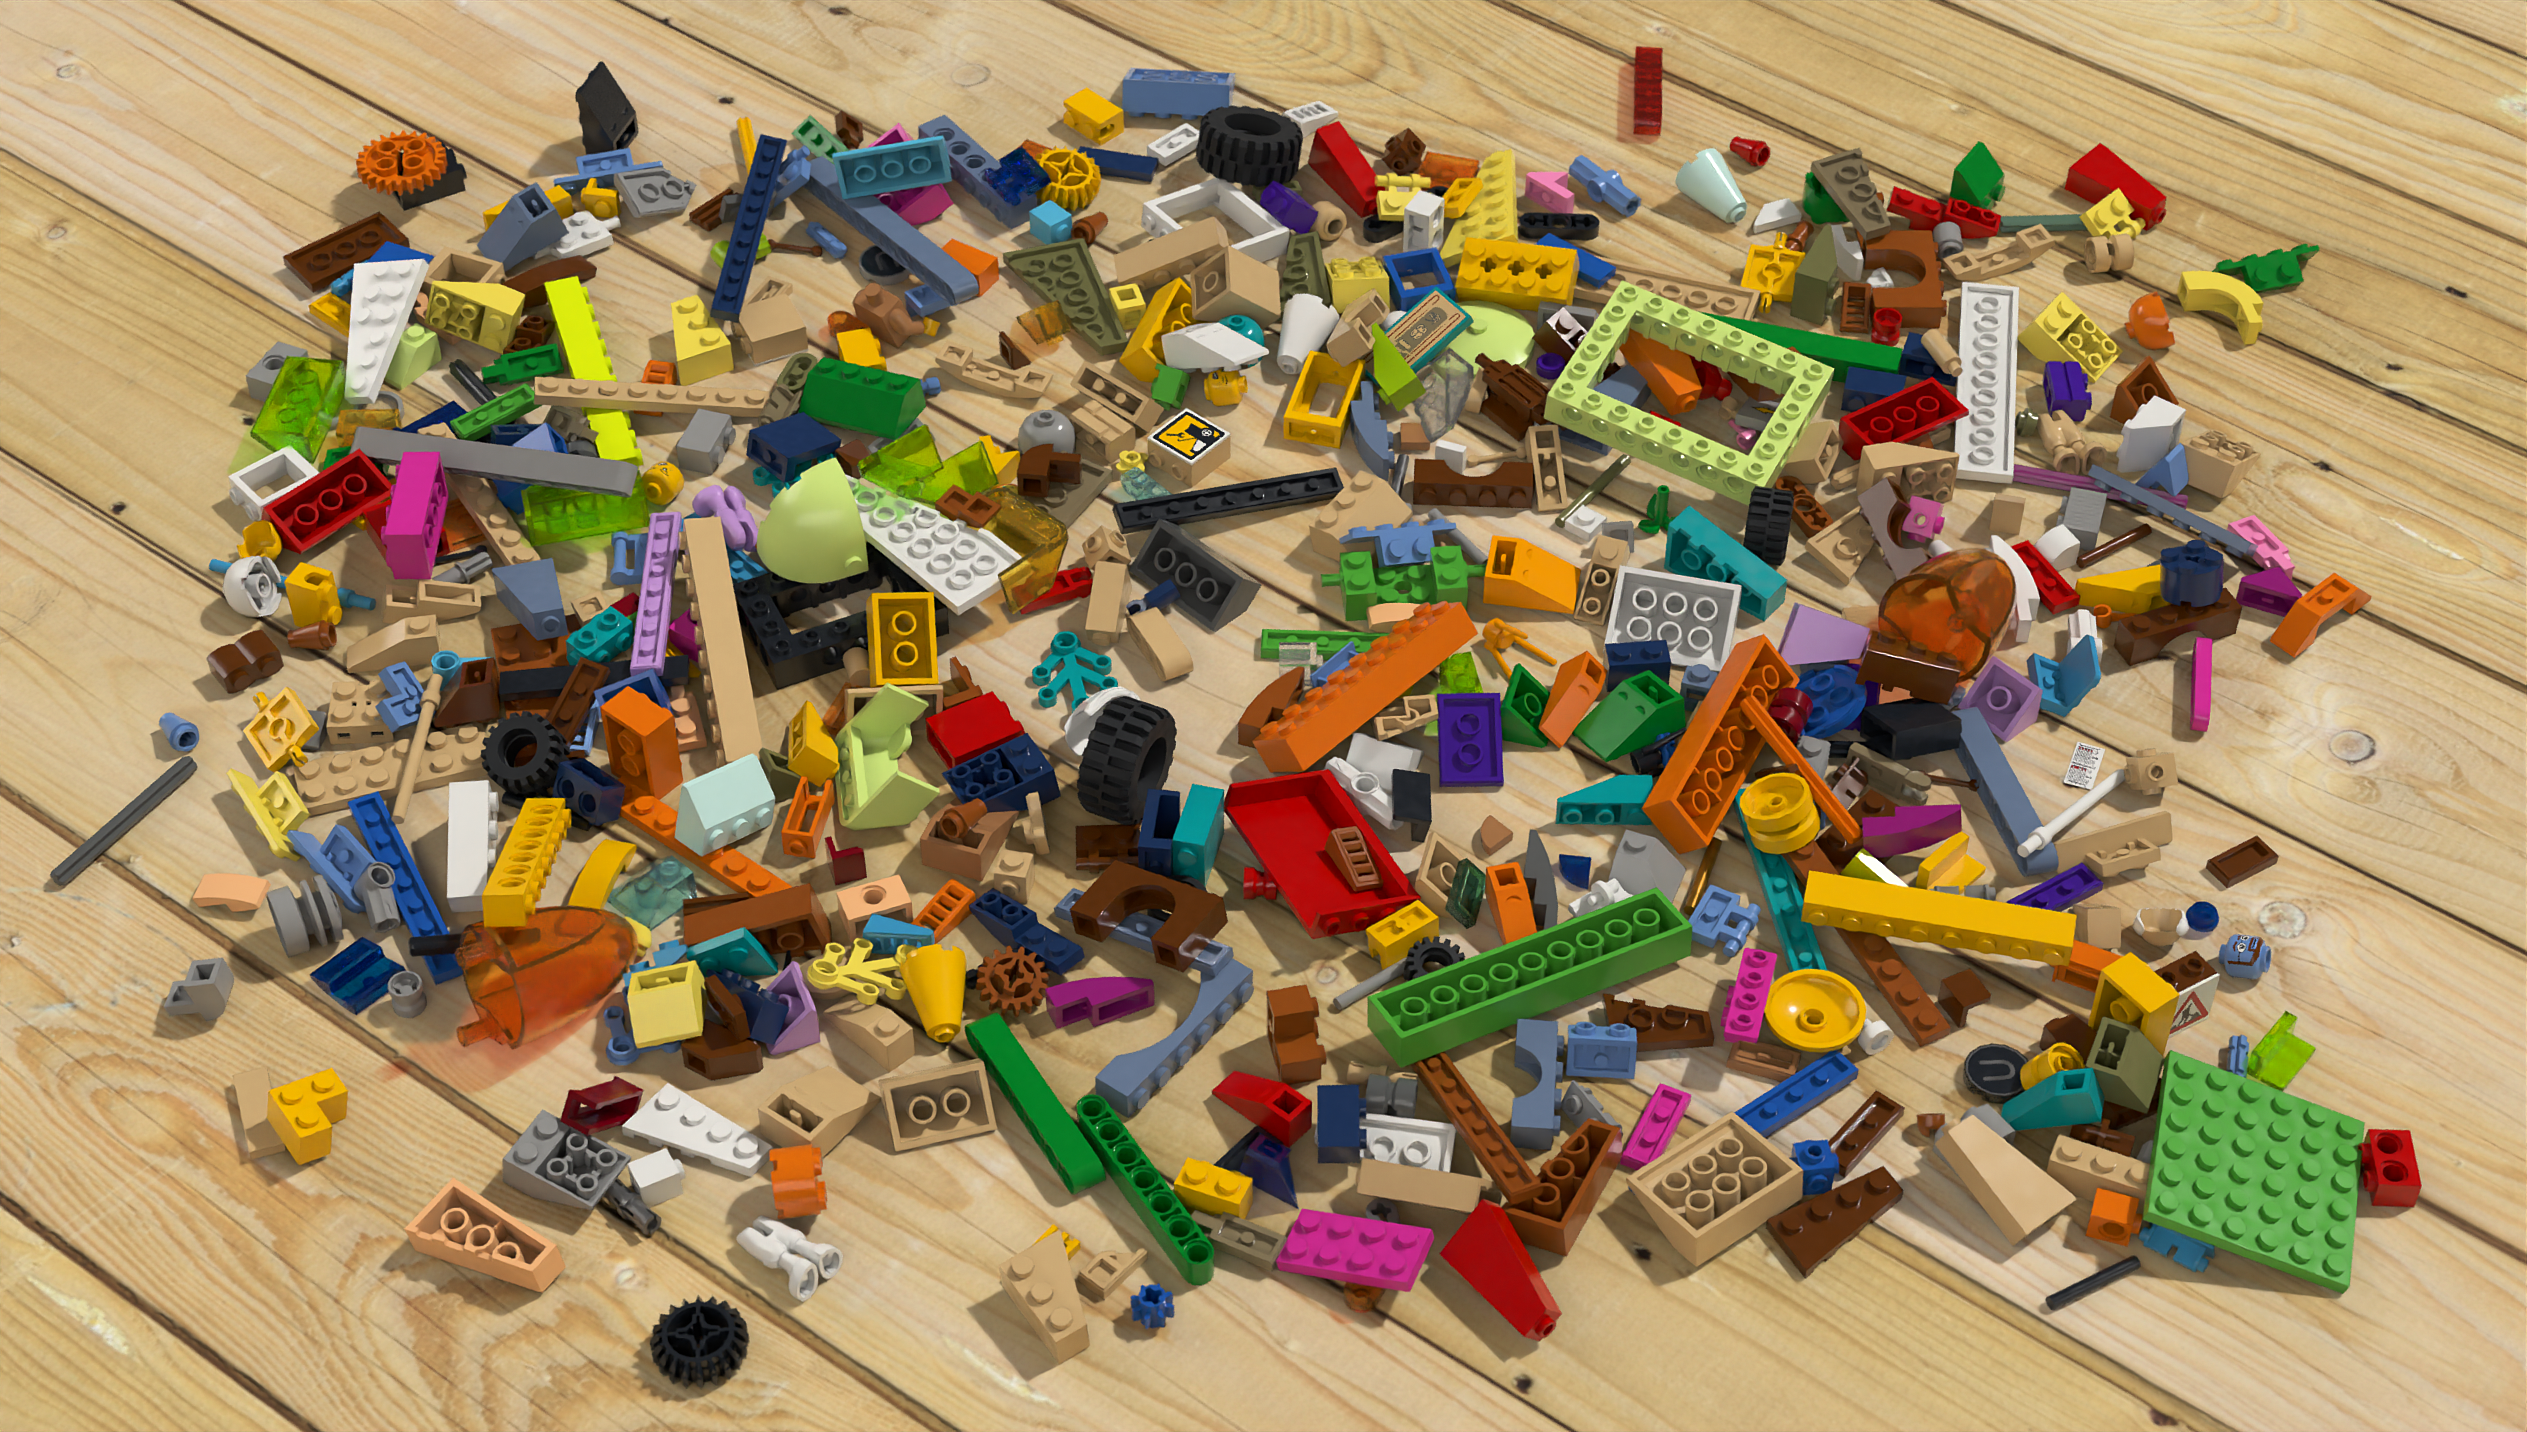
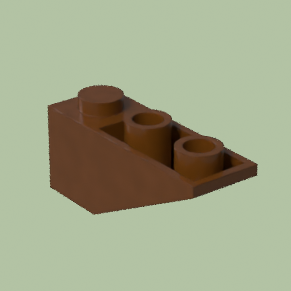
(1563, 336)

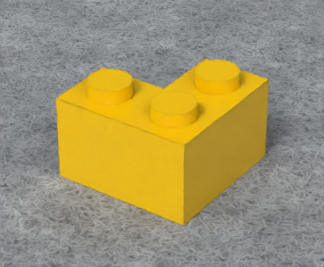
(304, 1113)

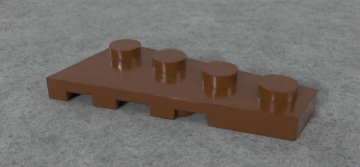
(1826, 1222)

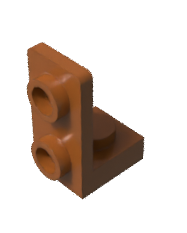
(962, 680)

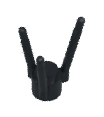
(1648, 757)

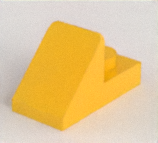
(1004, 464)

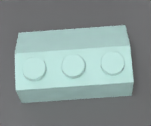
(724, 806)

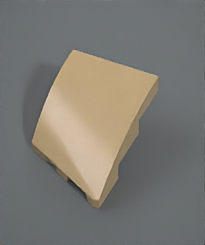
(1404, 715)

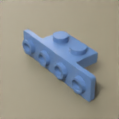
(602, 168)
(1400, 545)
(338, 860)

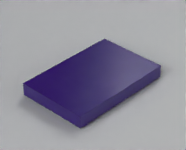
(1469, 740)

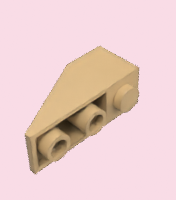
(1601, 580)

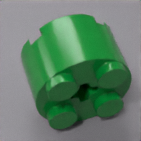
(1819, 203)

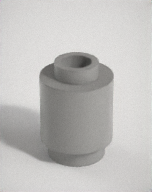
(1948, 238)

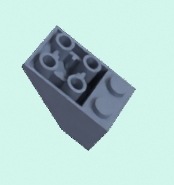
(522, 228)

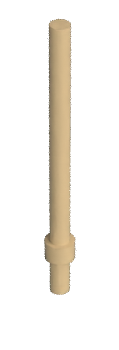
(429, 703)

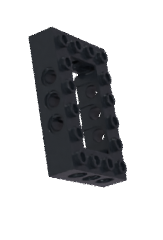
(818, 650)

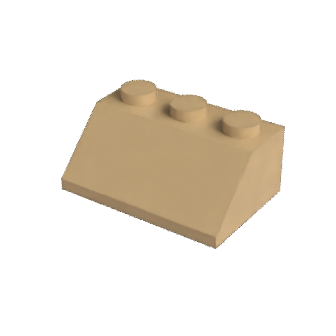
(1360, 503)
(857, 698)
(937, 1104)

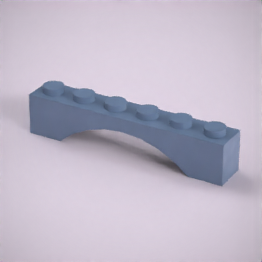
(1135, 1076)

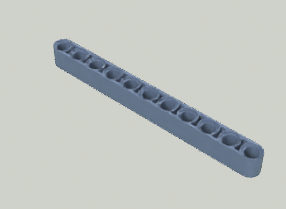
(893, 236)

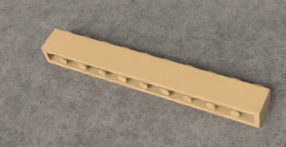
(720, 639)

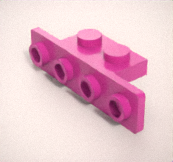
(1748, 996)

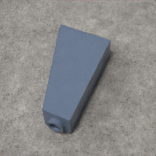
(1625, 386)
(532, 596)

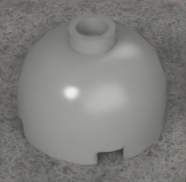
(1047, 428)

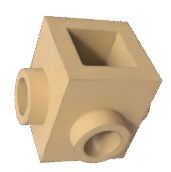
(1106, 547)
(2150, 771)

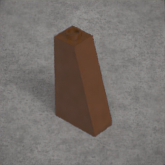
(2081, 1037)

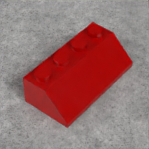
(1900, 417)
(327, 502)

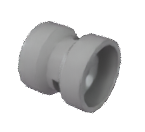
(407, 994)

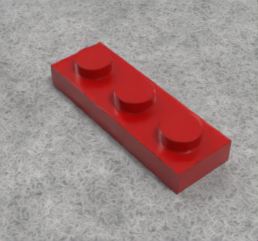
(2051, 586)

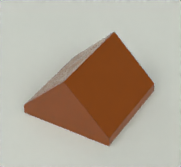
(2139, 389)

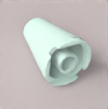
(1712, 186)

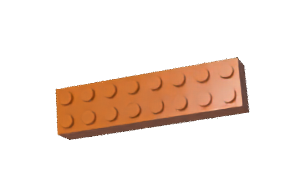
(1364, 687)
(1717, 748)

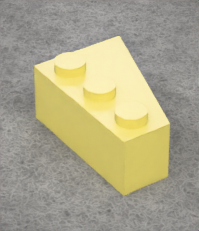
(699, 342)

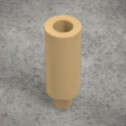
(1942, 352)

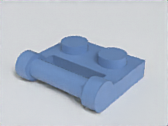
(621, 541)

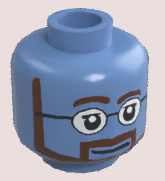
(2245, 956)

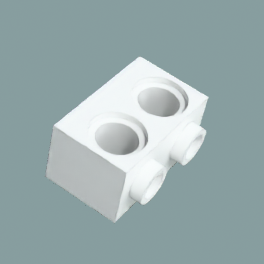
(1423, 222)

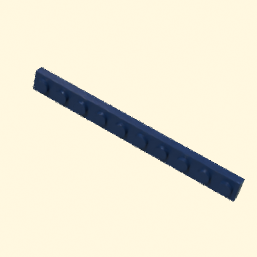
(748, 229)

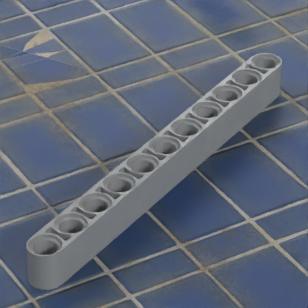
(502, 461)

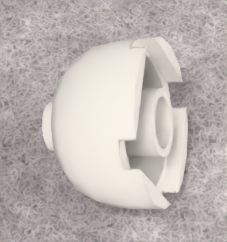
(252, 586)

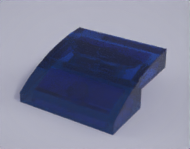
(357, 975)

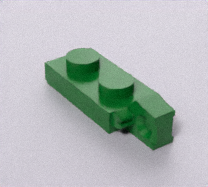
(524, 366)

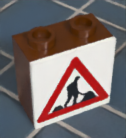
(2196, 985)

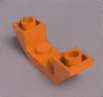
(2312, 609)

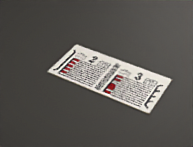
(2084, 765)

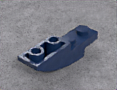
(1019, 927)

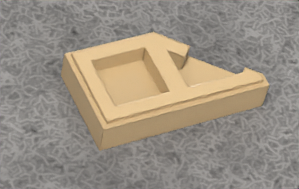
(1110, 1270)

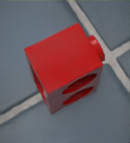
(2390, 1168)

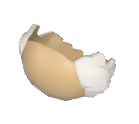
(2160, 926)

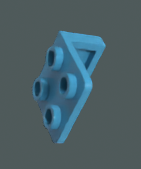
(2068, 681)

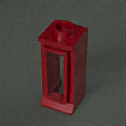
(605, 1108)

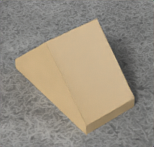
(2007, 513)

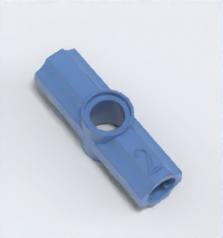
(1604, 186)

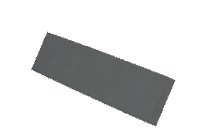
(1540, 882)

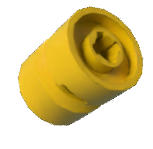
(2054, 1059)

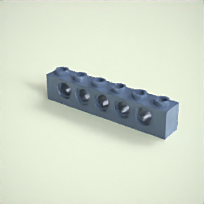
(968, 166)

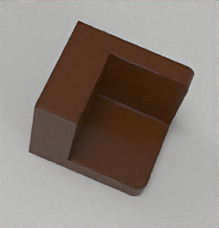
(1961, 993)

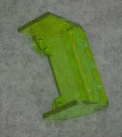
(915, 470)

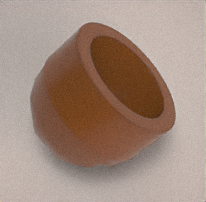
(1930, 1121)

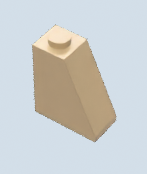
(1108, 603)

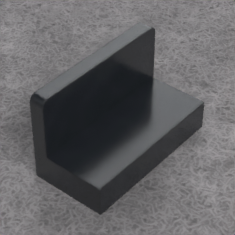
(1412, 801)

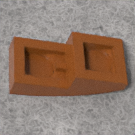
(961, 505)

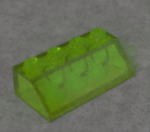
(301, 405)
(569, 514)

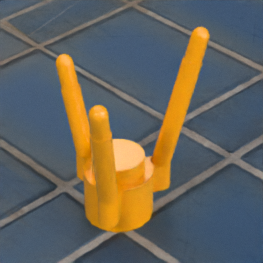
(1502, 636)

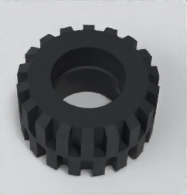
(1769, 524)
(509, 739)

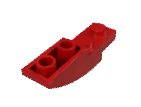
(1928, 213)

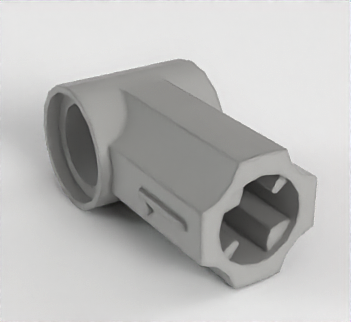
(377, 894)

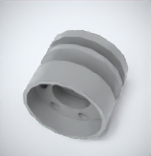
(305, 915)

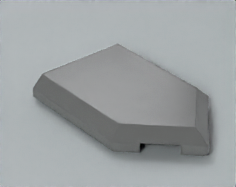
(653, 191)

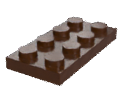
(336, 254)
(1836, 846)

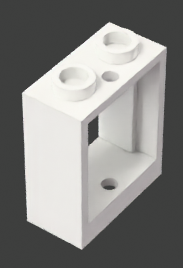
(264, 472)

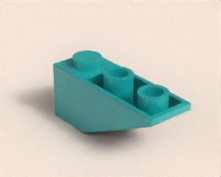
(1608, 802)
(2059, 1100)

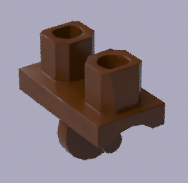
(2103, 1137)

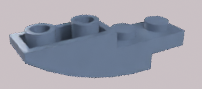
(1371, 433)

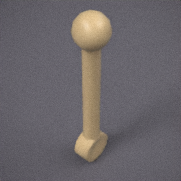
(1474, 460)

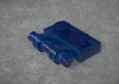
(1024, 171)

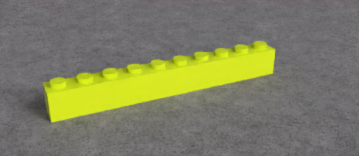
(586, 361)

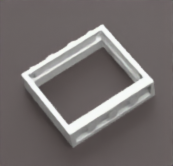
(1269, 236)

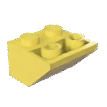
(667, 1004)

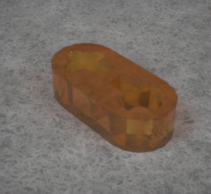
(838, 320)

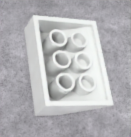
(1686, 611)

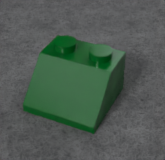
(1978, 178)

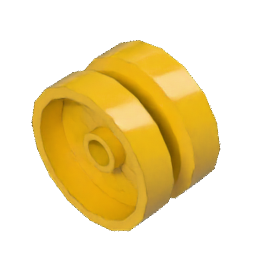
(1780, 813)

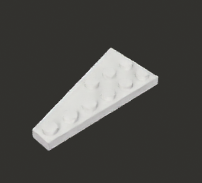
(379, 312)

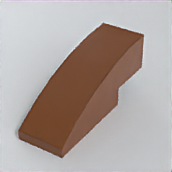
(1270, 705)

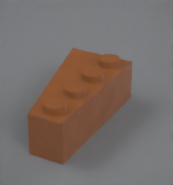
(777, 920)
(1570, 1188)

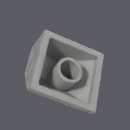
(1646, 864)

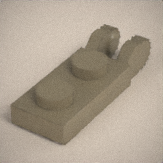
(1890, 776)

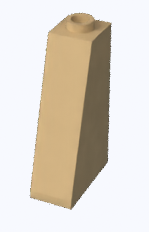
(2002, 1179)
(1424, 1186)

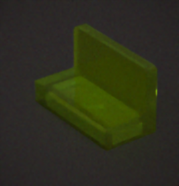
(2280, 1054)

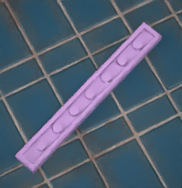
(656, 593)

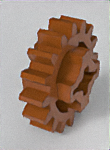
(998, 972)

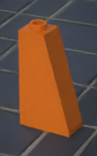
(1666, 370)

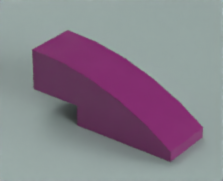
(1910, 829)
(1098, 999)

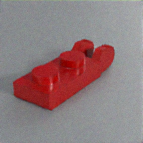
(1066, 587)

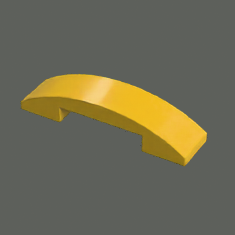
(601, 873)

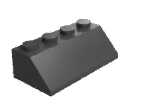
(1208, 583)

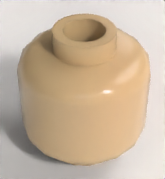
(1329, 222)

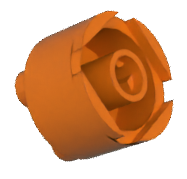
(796, 1181)

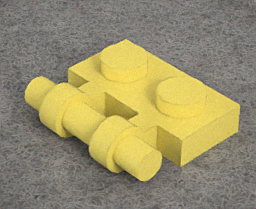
(1392, 203)
(2109, 212)

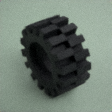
(1430, 952)

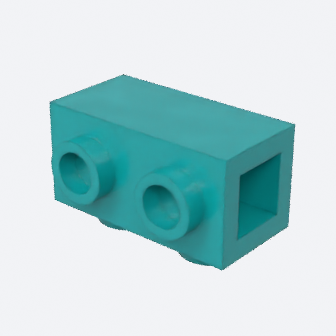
(601, 638)

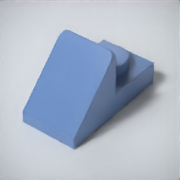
(2169, 472)

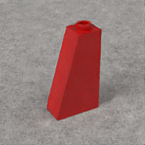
(1344, 168)
(2103, 172)
(1500, 1269)

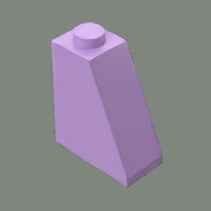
(1820, 637)

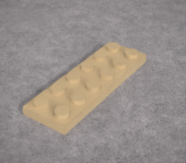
(334, 780)

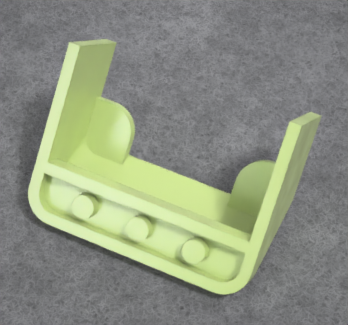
(868, 780)

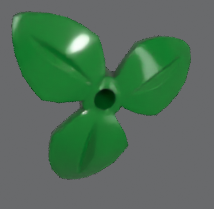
(1657, 512)

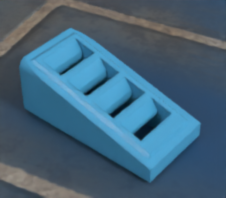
(888, 934)

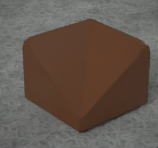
(849, 456)

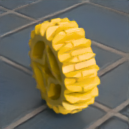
(1072, 175)

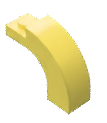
(2223, 295)

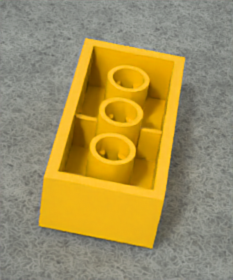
(1516, 273)

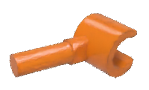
(2105, 617)

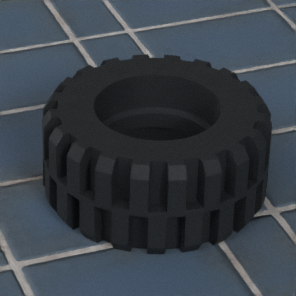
(1249, 146)
(1125, 758)

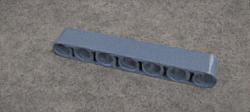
(2001, 792)

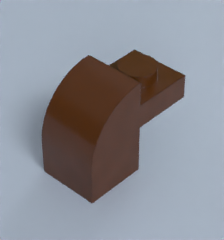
(1042, 466)

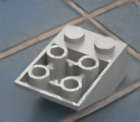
(562, 1164)

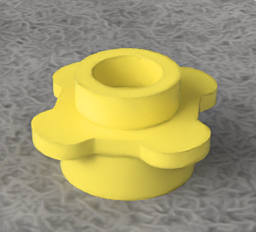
(1131, 459)

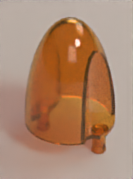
(1954, 605)
(541, 973)

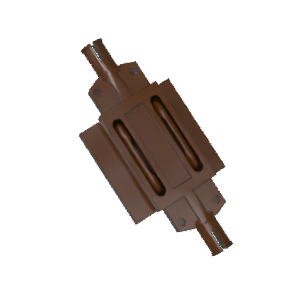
(1513, 397)

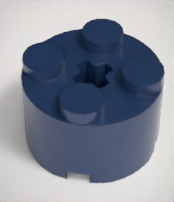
(2191, 574)

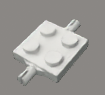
(584, 236)

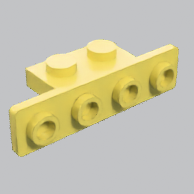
(274, 808)

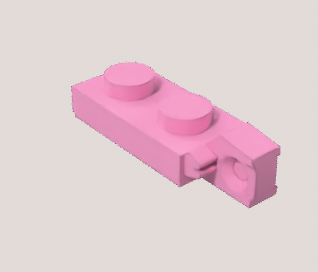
(2270, 549)

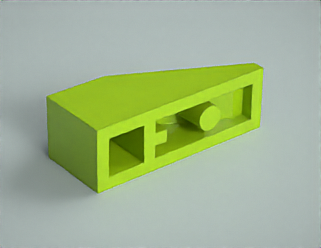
(1393, 374)

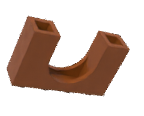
(1916, 255)

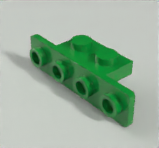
(2271, 271)

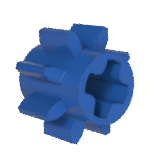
(1152, 1306)

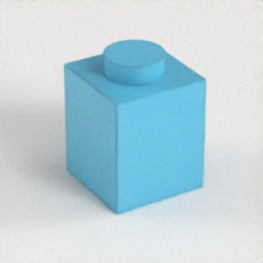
(1050, 223)

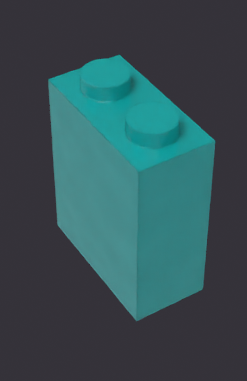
(1199, 833)

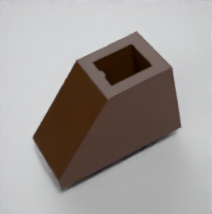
(720, 1054)

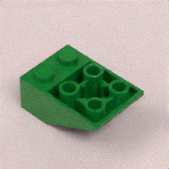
(1632, 717)

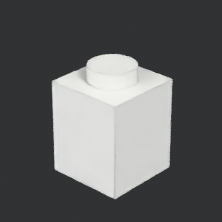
(656, 1177)

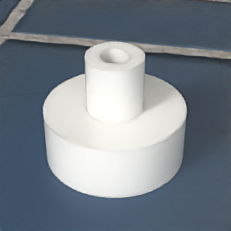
(1875, 1036)

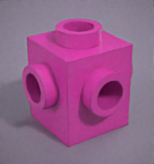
(1933, 522)

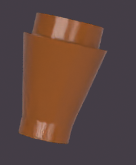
(1089, 227)
(313, 636)
(961, 819)

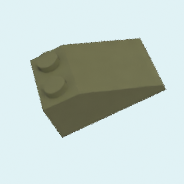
(1816, 281)

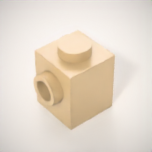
(1015, 875)

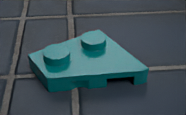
(734, 951)

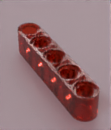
(1648, 91)

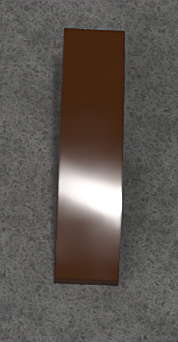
(533, 280)

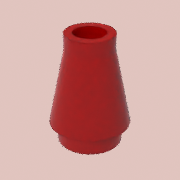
(1752, 151)

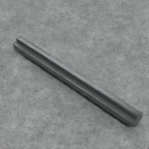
(123, 821)

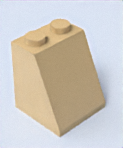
(1235, 286)

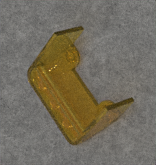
(1036, 538)

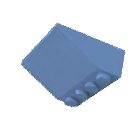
(1176, 92)

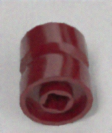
(1791, 711)

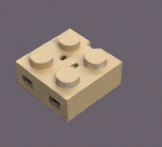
(354, 715)

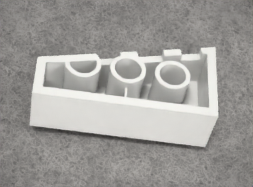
(471, 843)

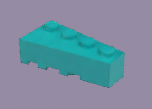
(1706, 552)

